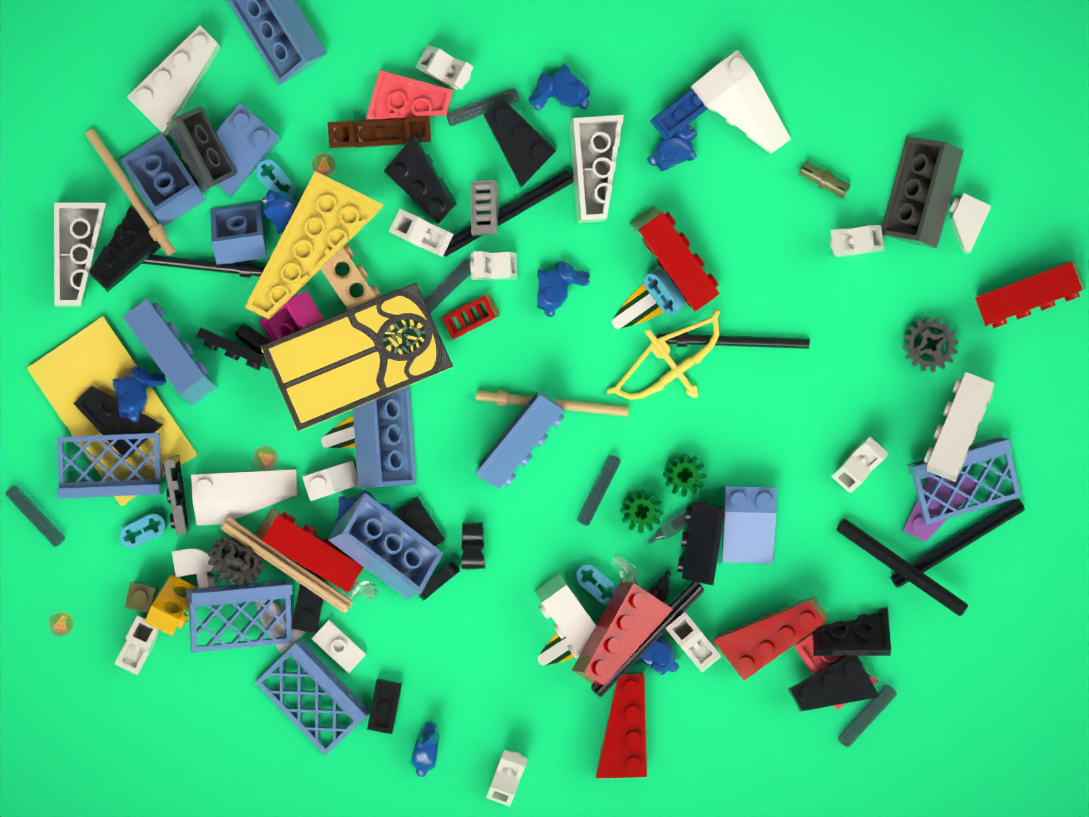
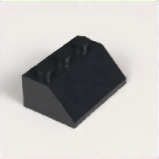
(701, 542)

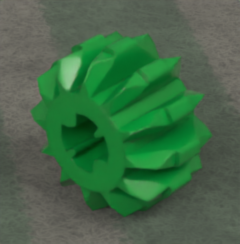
(679, 468)
(633, 508)

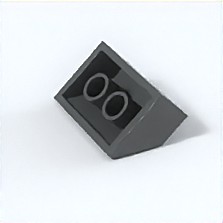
(201, 148)

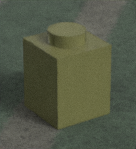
(141, 596)

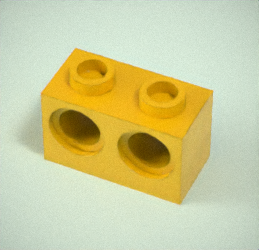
(170, 606)

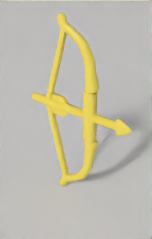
(662, 350)

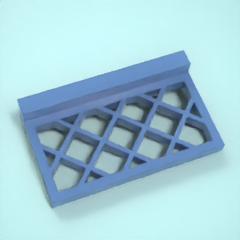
(976, 454)
(109, 488)
(231, 594)
(328, 682)

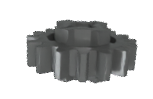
(936, 355)
(235, 562)

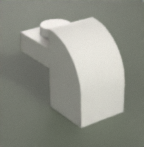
(444, 67)
(420, 233)
(857, 240)
(493, 265)
(859, 464)
(194, 562)
(693, 642)
(138, 646)
(507, 777)

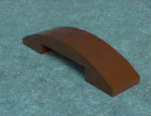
(378, 132)

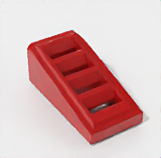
(490, 307)

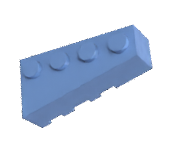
(169, 352)

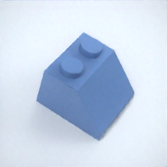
(238, 233)

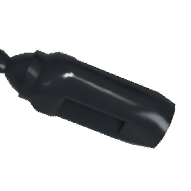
(251, 337)
(660, 588)

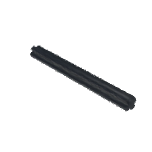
(514, 208)
(963, 539)
(902, 567)
(679, 606)

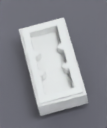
(339, 646)

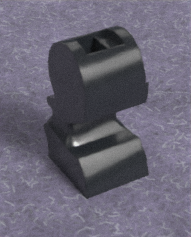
(472, 546)

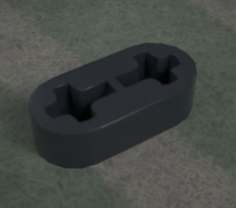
(439, 580)

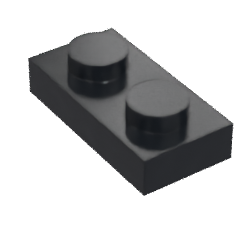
(419, 520)
(307, 610)
(384, 706)

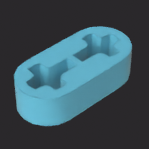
(279, 174)
(664, 292)
(140, 525)
(590, 587)

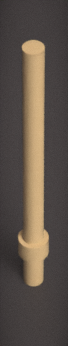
(156, 230)
(502, 398)

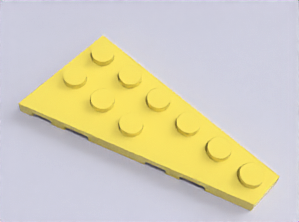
(318, 229)

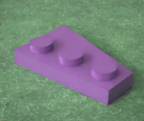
(915, 524)

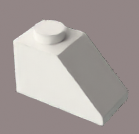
(967, 219)
(331, 480)

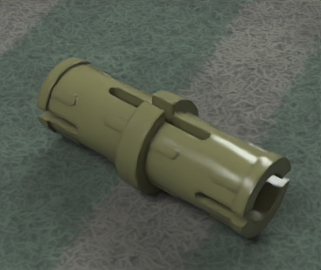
(824, 179)

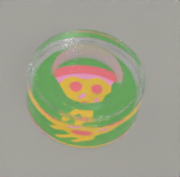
(324, 164)
(265, 458)
(60, 624)

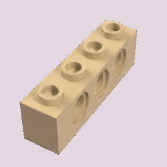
(355, 276)

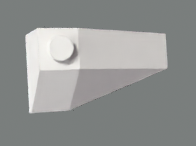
(740, 98)
(239, 493)

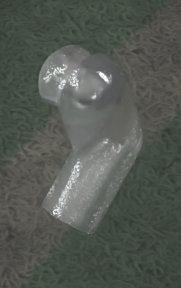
(627, 570)
(362, 588)

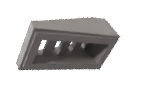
(484, 191)

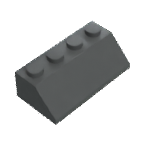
(922, 191)

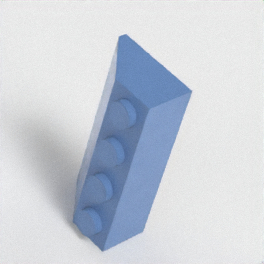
(280, 35)
(519, 439)
(385, 441)
(386, 546)

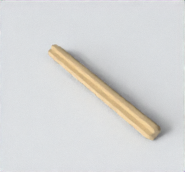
(287, 565)

